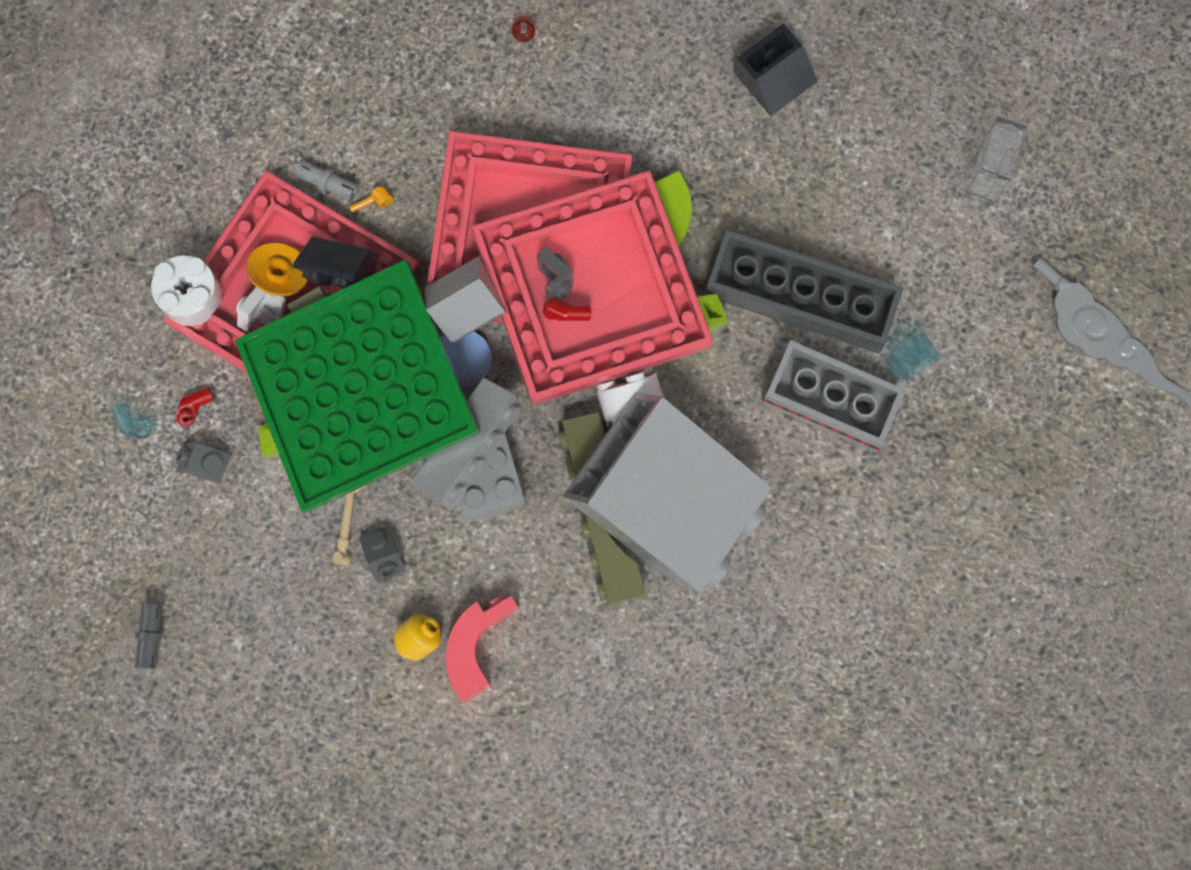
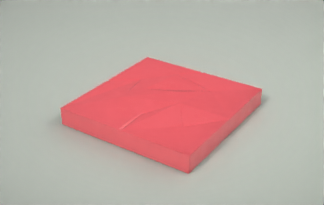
(502, 176)
(273, 215)
(621, 268)

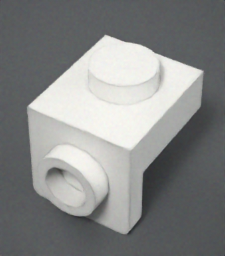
(250, 306)

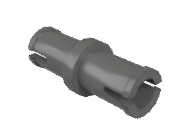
(148, 636)

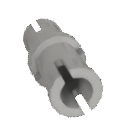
(326, 180)

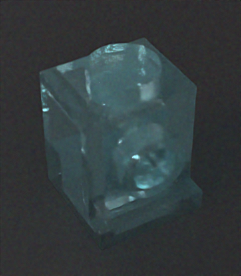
(920, 351)

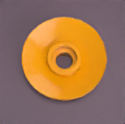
(271, 260)

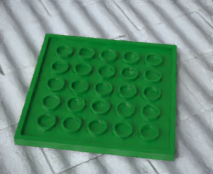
(356, 387)

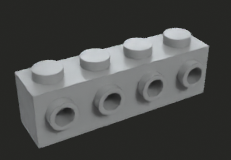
(451, 471)

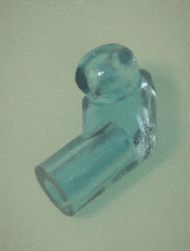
(130, 426)

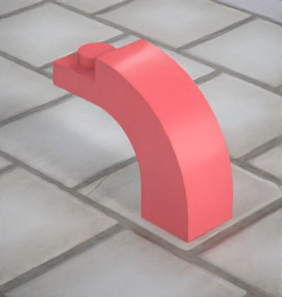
(463, 642)

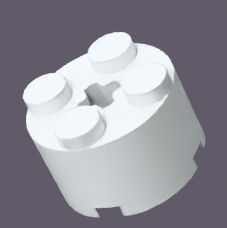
(174, 278)
(617, 393)

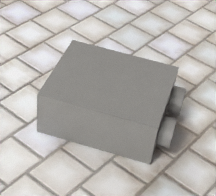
(669, 493)

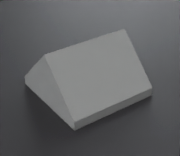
(463, 300)

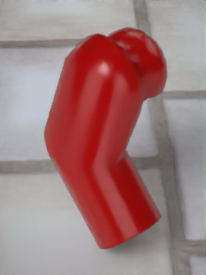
(562, 311)
(190, 405)

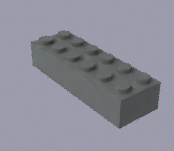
(804, 291)

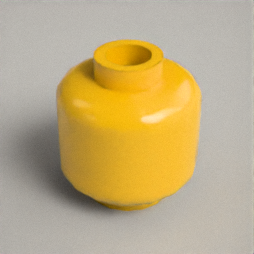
(417, 637)

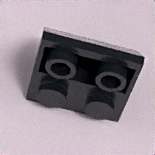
(775, 70)
(335, 262)

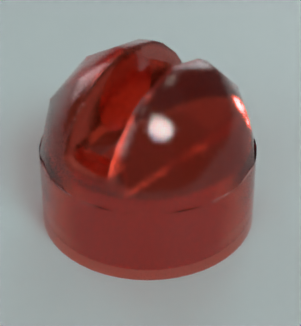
(516, 29)

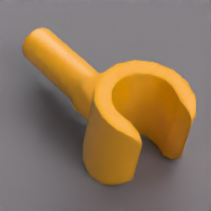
(378, 195)

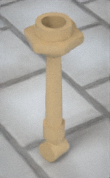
(341, 556)

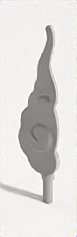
(1101, 333)

